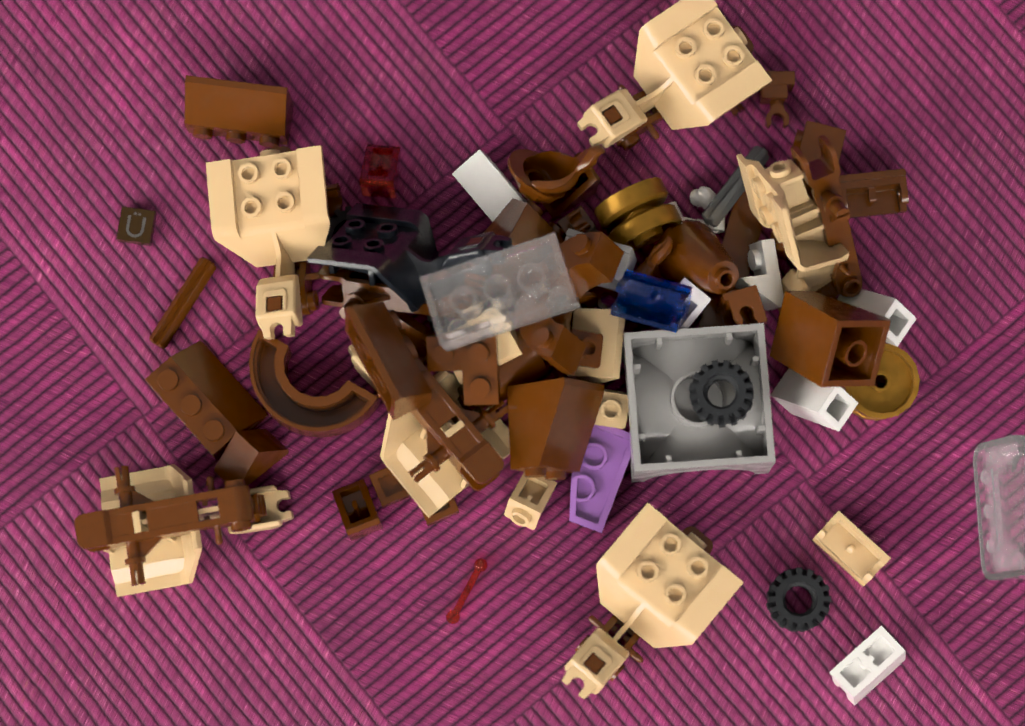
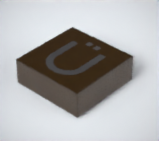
(136, 226)

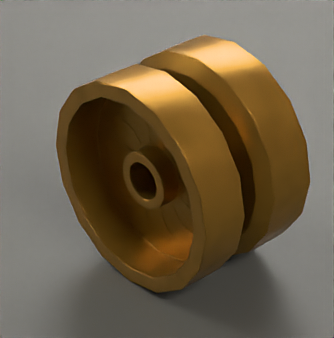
(638, 214)
(899, 390)

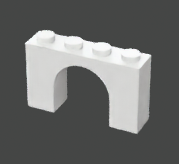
(833, 404)

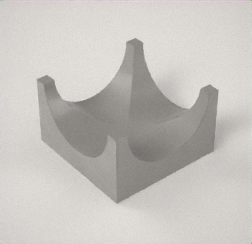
(662, 422)

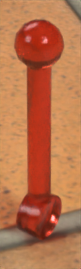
(453, 616)

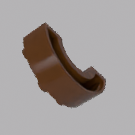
(591, 262)
(300, 412)

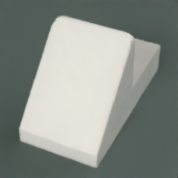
(764, 263)

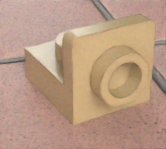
(613, 409)
(529, 500)

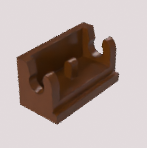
(875, 193)
(742, 307)

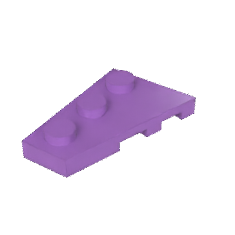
(599, 477)

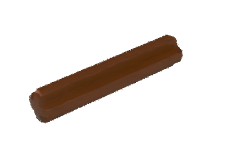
(182, 302)

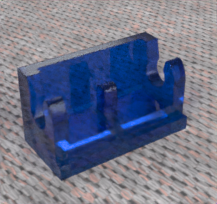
(652, 301)

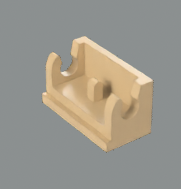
(851, 548)

